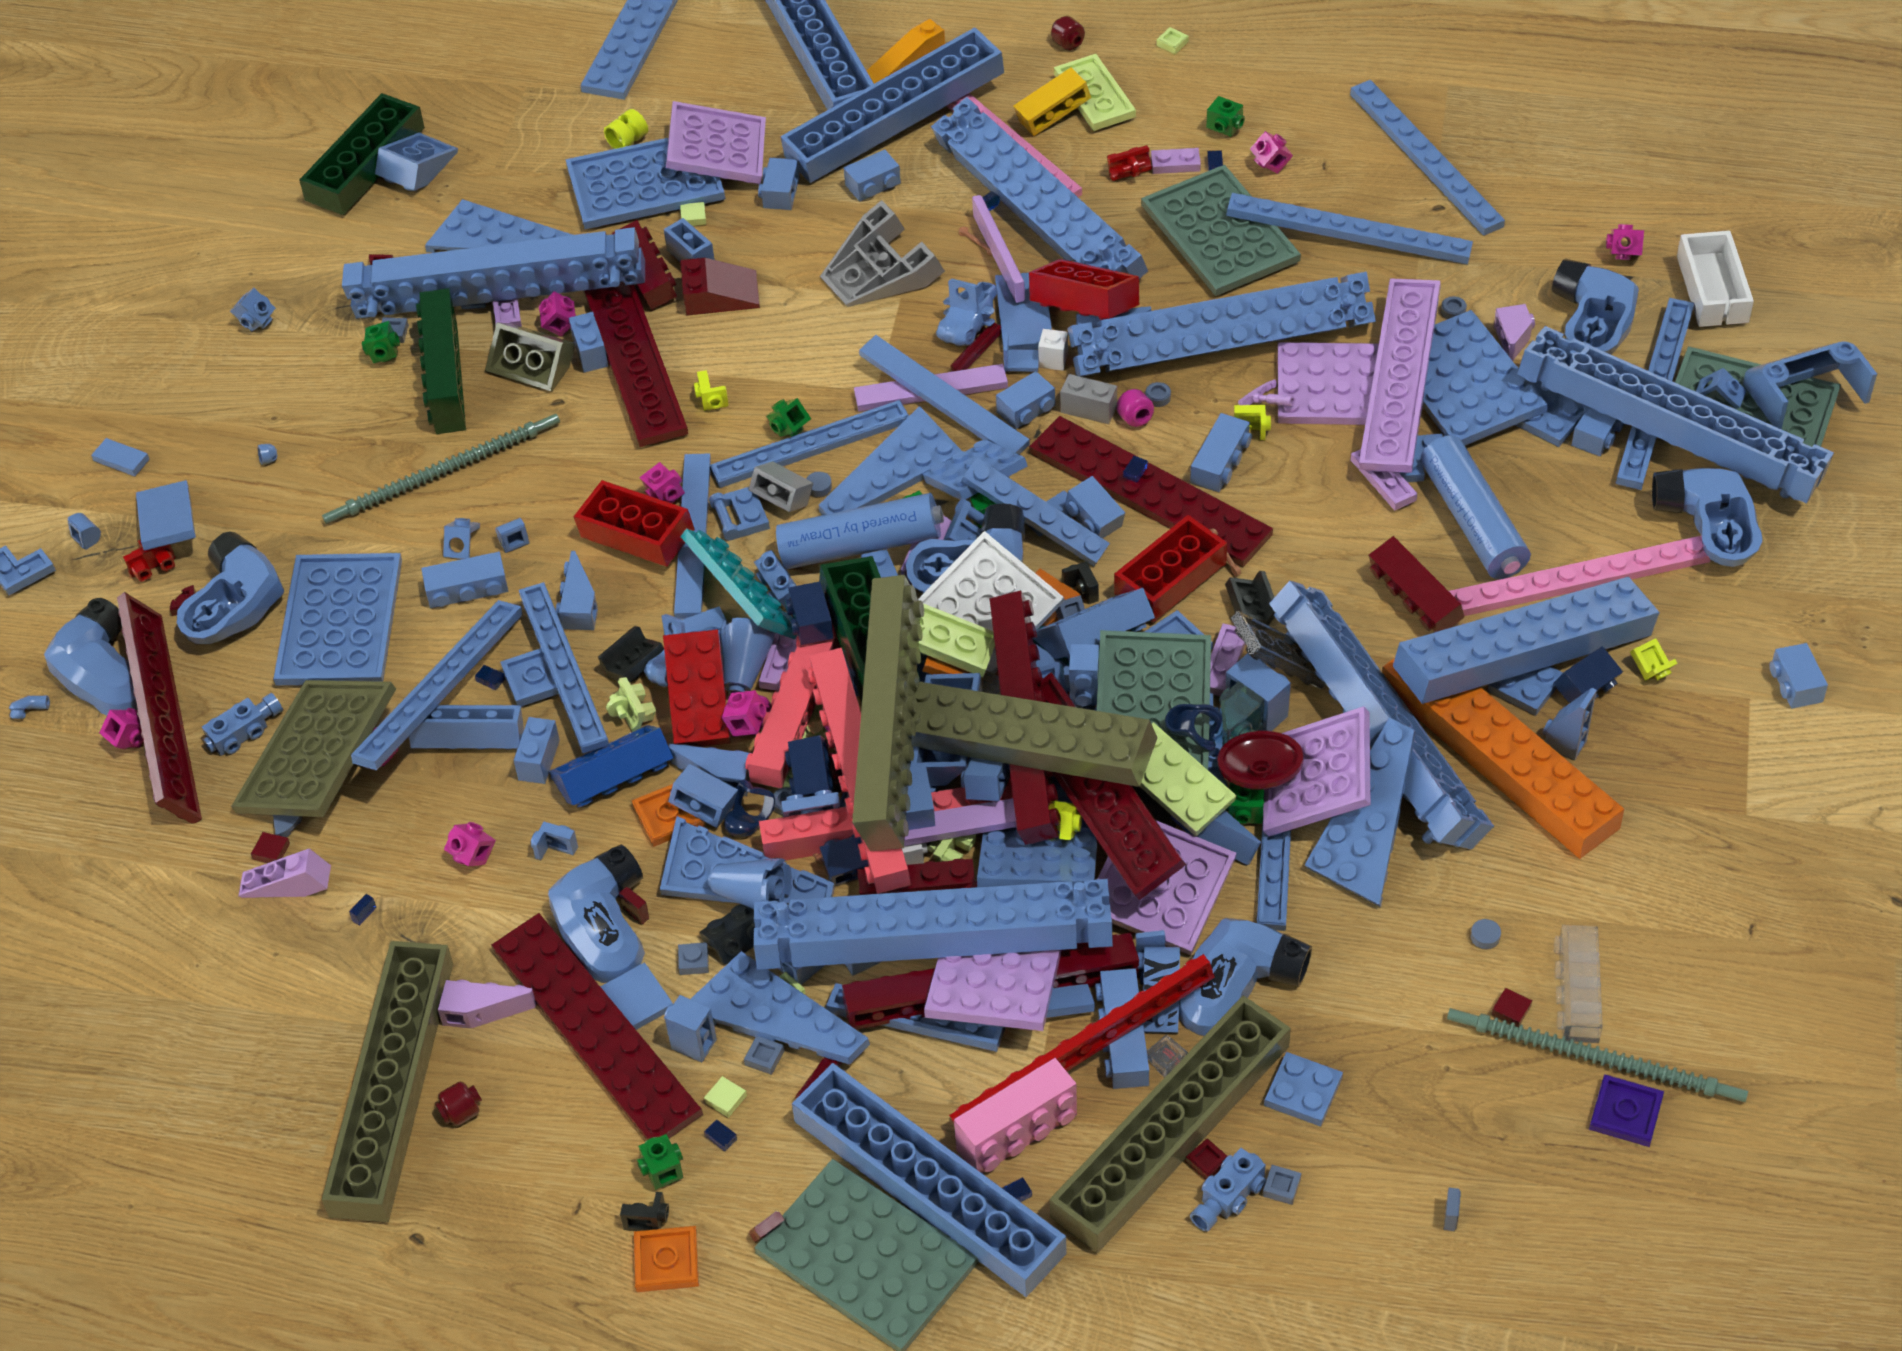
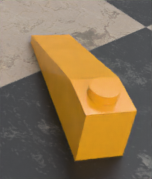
(911, 47)

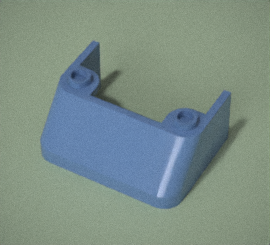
(1764, 380)

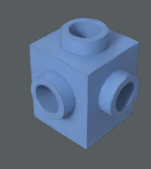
(253, 310)

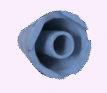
(743, 653)
(752, 881)

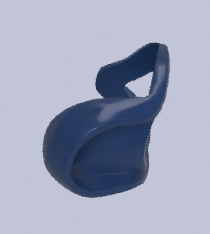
(1181, 722)
(738, 821)

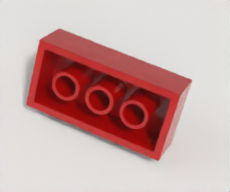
(1084, 289)
(633, 523)
(1173, 565)
(696, 688)

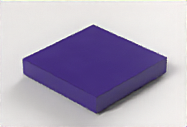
(1626, 1110)

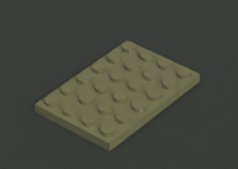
(313, 748)

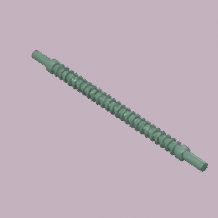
(353, 506)
(1709, 1086)

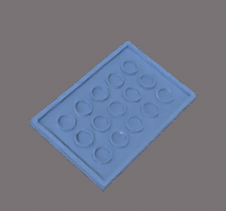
(635, 184)
(1474, 382)
(338, 618)

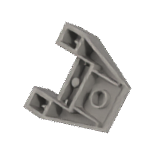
(871, 269)

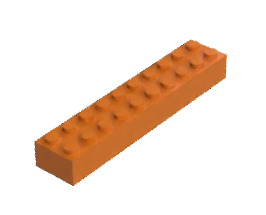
(1518, 764)

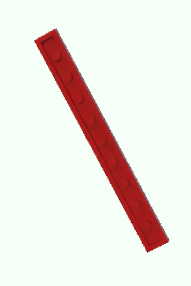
(1112, 1026)

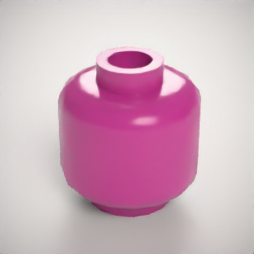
(1135, 408)

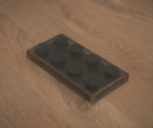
(1274, 648)

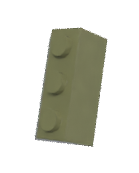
(529, 356)

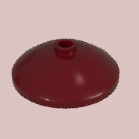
(1260, 759)

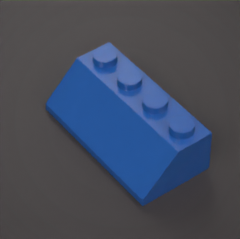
(611, 765)

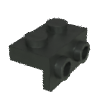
(1252, 597)
(629, 655)
(731, 933)

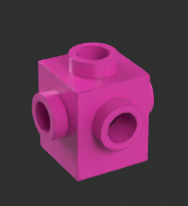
(1271, 152)
(1634, 244)
(556, 313)
(662, 483)
(744, 713)
(122, 729)
(469, 844)

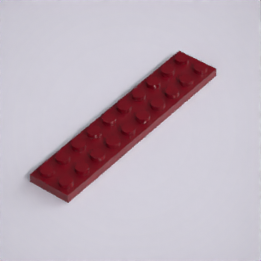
(636, 364)
(1155, 494)
(158, 709)
(1118, 820)
(597, 1030)

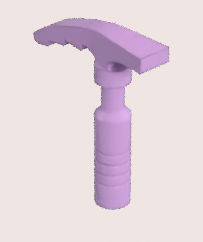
(1258, 397)

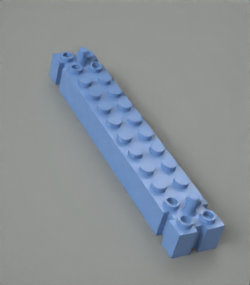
(1033, 192)
(496, 272)
(1221, 324)
(1675, 414)
(1358, 682)
(932, 924)

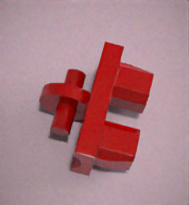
(1129, 163)
(142, 561)

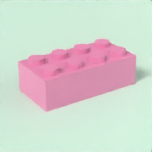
(1016, 1117)

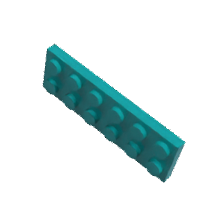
(739, 582)

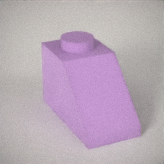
(1513, 328)

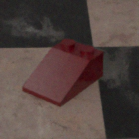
(717, 286)

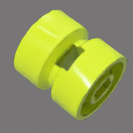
(626, 129)

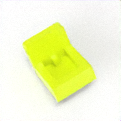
(711, 397)
(1256, 416)
(1652, 660)
(1070, 820)

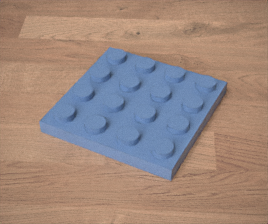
(1011, 862)

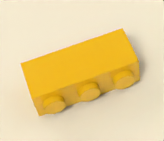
(1052, 101)

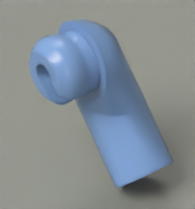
(29, 702)

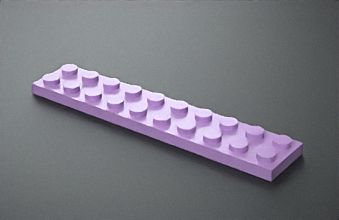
(1400, 376)

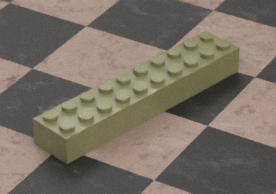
(887, 714)
(1033, 734)
(387, 1083)
(1169, 1124)

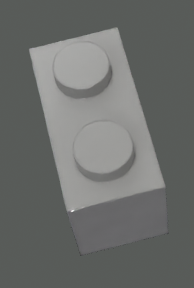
(1088, 399)
(780, 486)

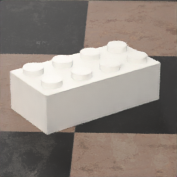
(1714, 278)

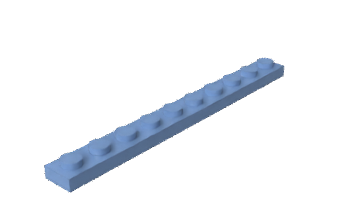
(1427, 158)
(1349, 228)
(1664, 364)
(436, 685)

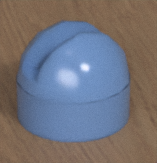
(267, 453)

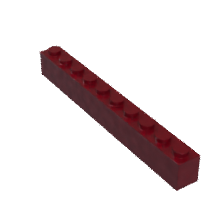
(1020, 678)
(905, 995)

